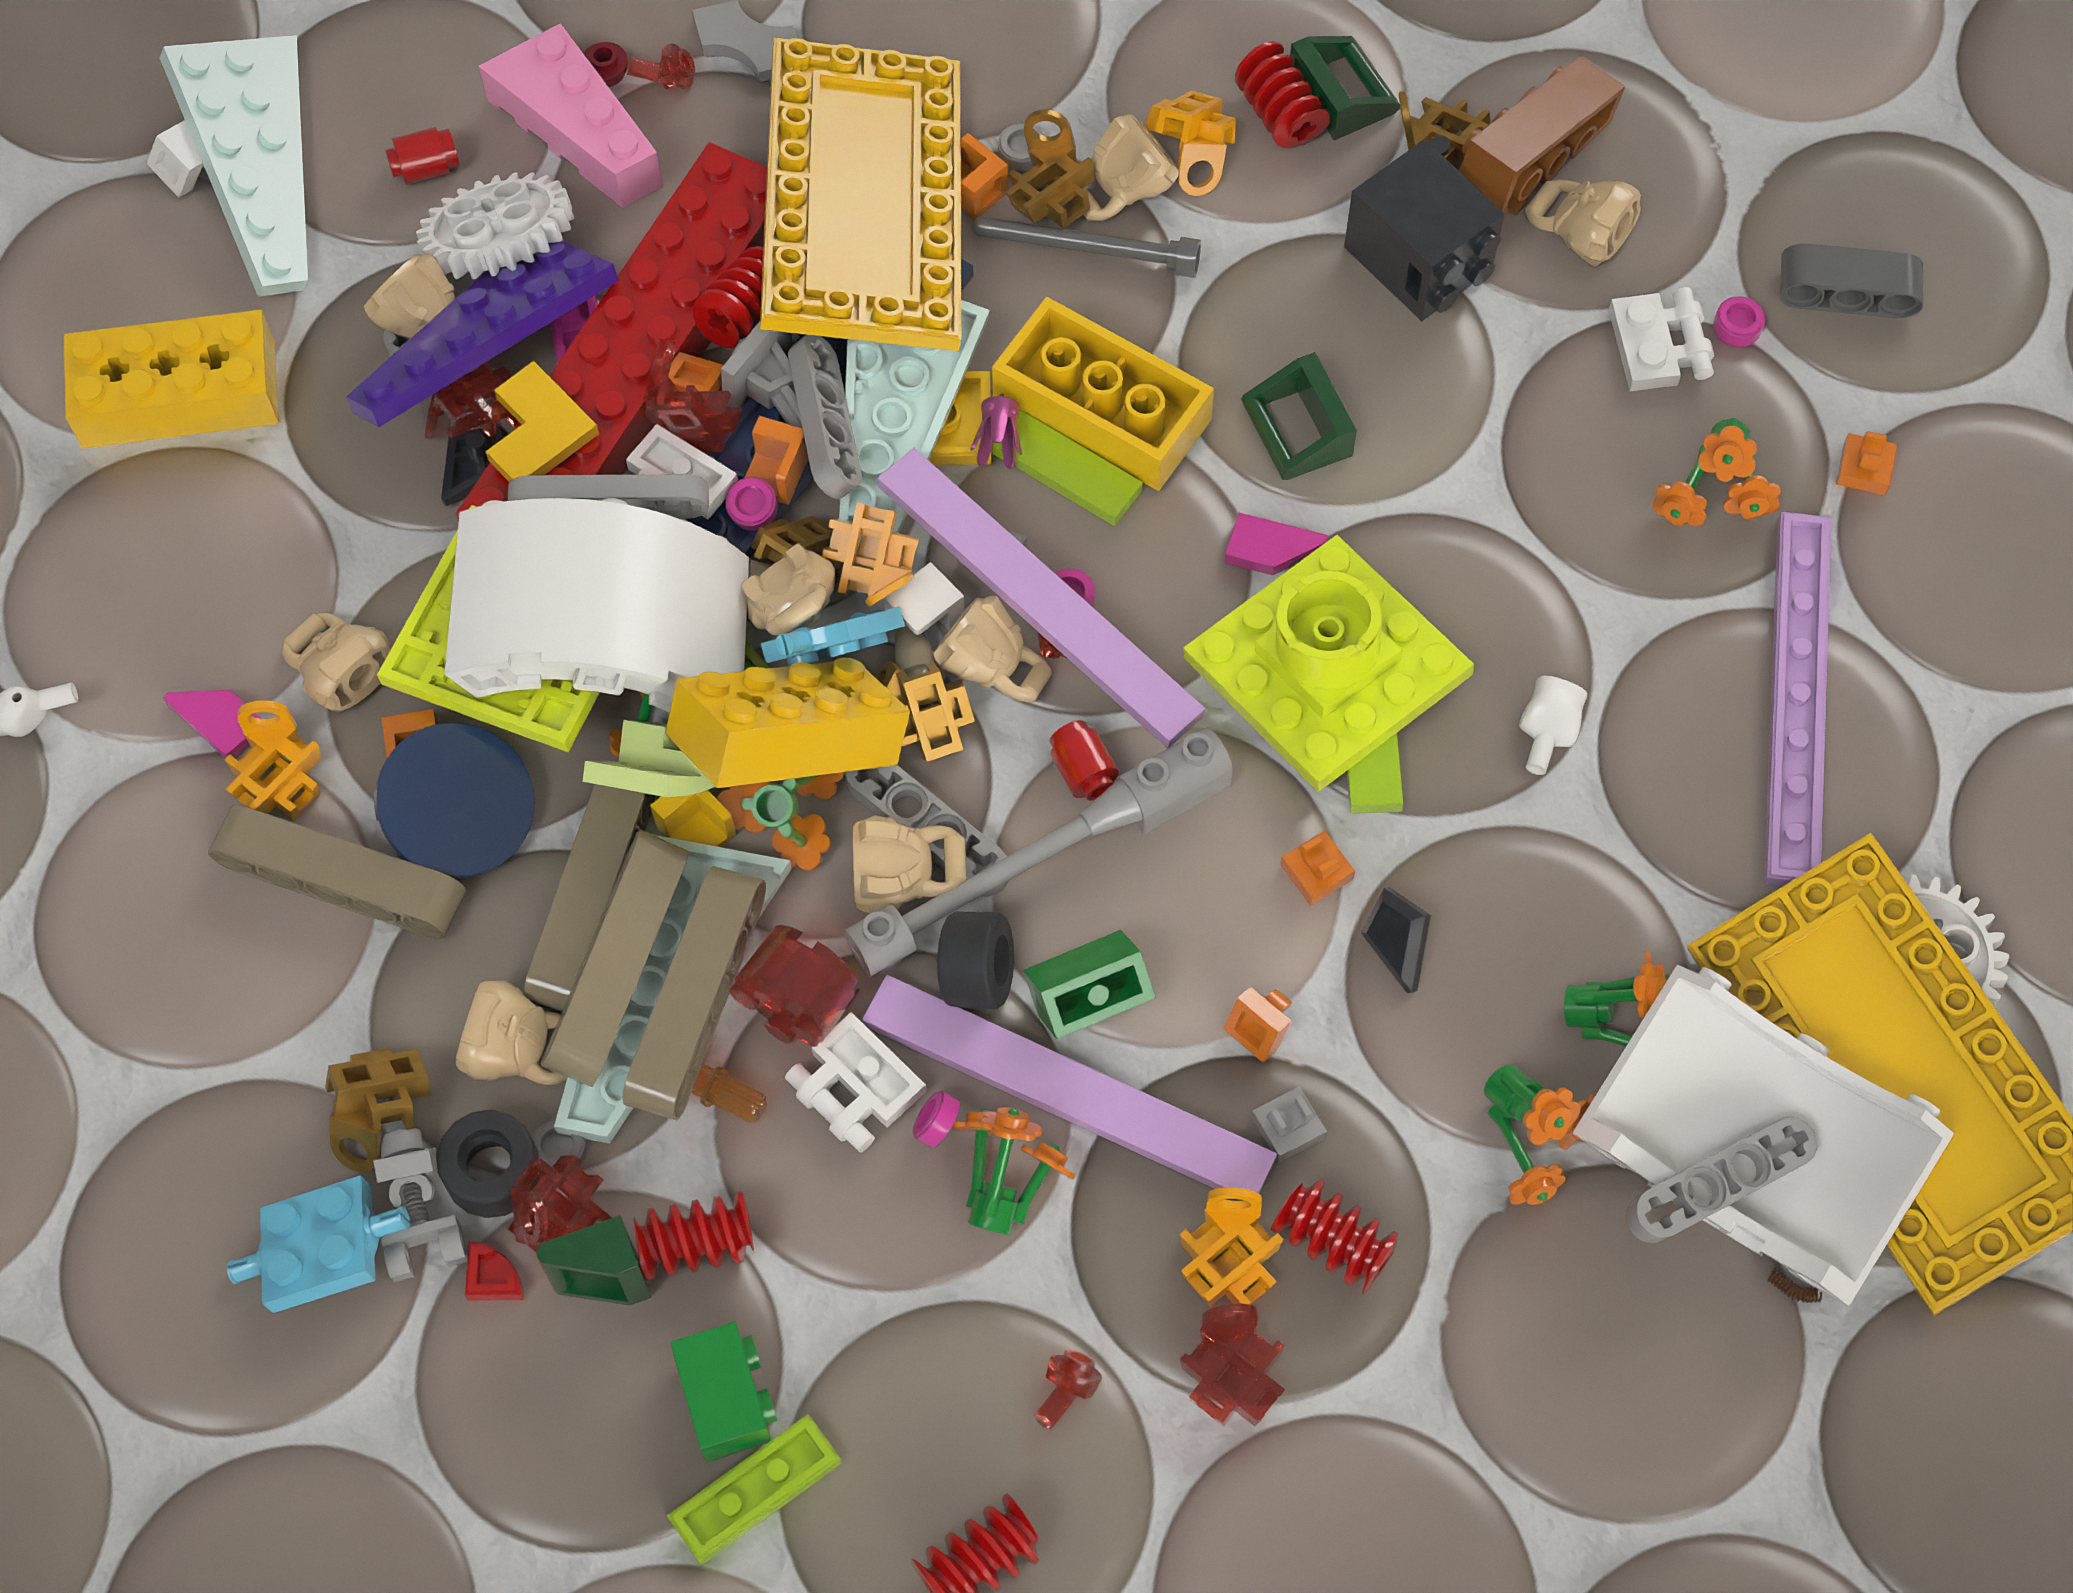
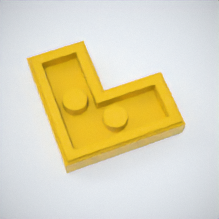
(550, 426)

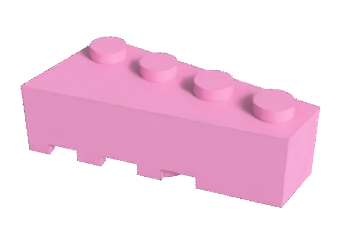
(571, 108)

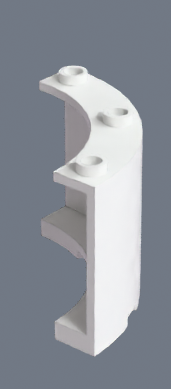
(591, 599)
(1717, 1072)

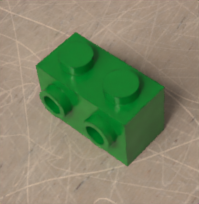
(1089, 984)
(722, 1392)

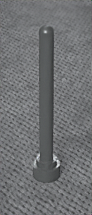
(1179, 255)

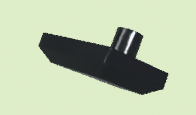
(465, 462)
(1398, 936)

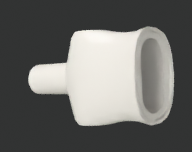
(26, 708)
(1552, 719)

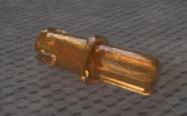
(729, 1094)

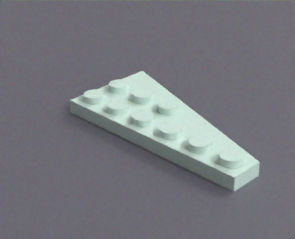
(247, 130)
(901, 403)

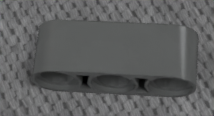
(1851, 280)

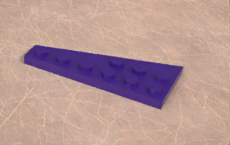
(481, 325)

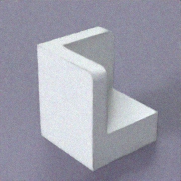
(176, 159)
(927, 600)

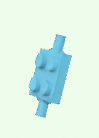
(834, 639)
(317, 1244)

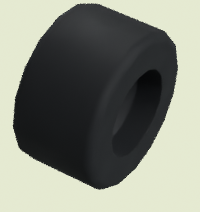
(975, 960)
(469, 1137)

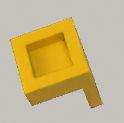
(694, 819)

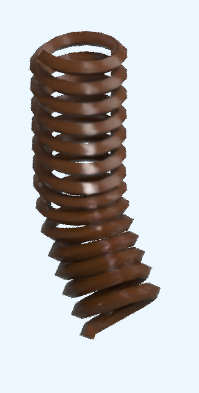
(1793, 1289)

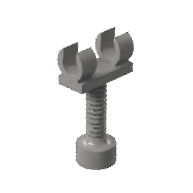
(421, 1230)

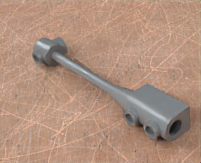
(1143, 796)

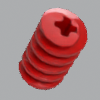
(1280, 96)
(733, 301)
(1335, 1233)
(693, 1236)
(982, 1553)

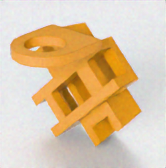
(1202, 131)
(878, 549)
(270, 743)
(1236, 1269)

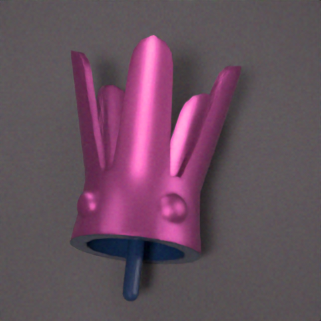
(998, 426)

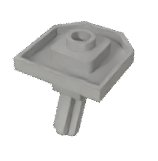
(763, 373)

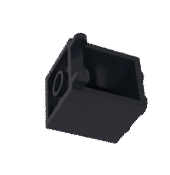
(1424, 229)

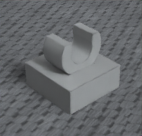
(1289, 1124)
(407, 1168)

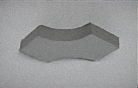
(732, 34)

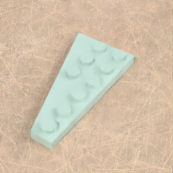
(599, 1109)

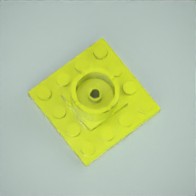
(1328, 662)
(418, 669)

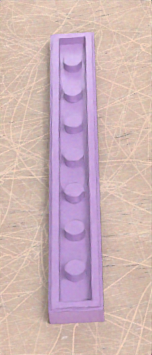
(1041, 598)
(1798, 698)
(1067, 1088)

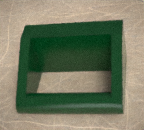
(1346, 114)
(1324, 406)
(595, 1264)

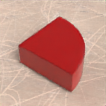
(490, 1275)

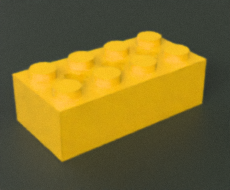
(170, 379)
(1104, 392)
(786, 722)

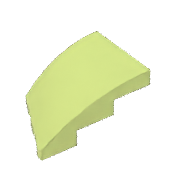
(648, 764)

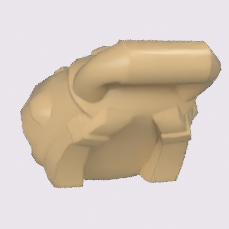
(1129, 167)
(1591, 218)
(410, 297)
(790, 592)
(987, 649)
(338, 663)
(896, 862)
(505, 1036)

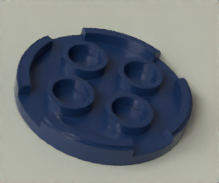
(454, 800)

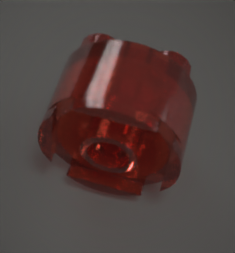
(795, 987)

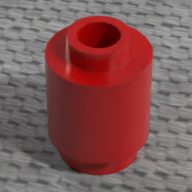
(422, 155)
(1083, 760)

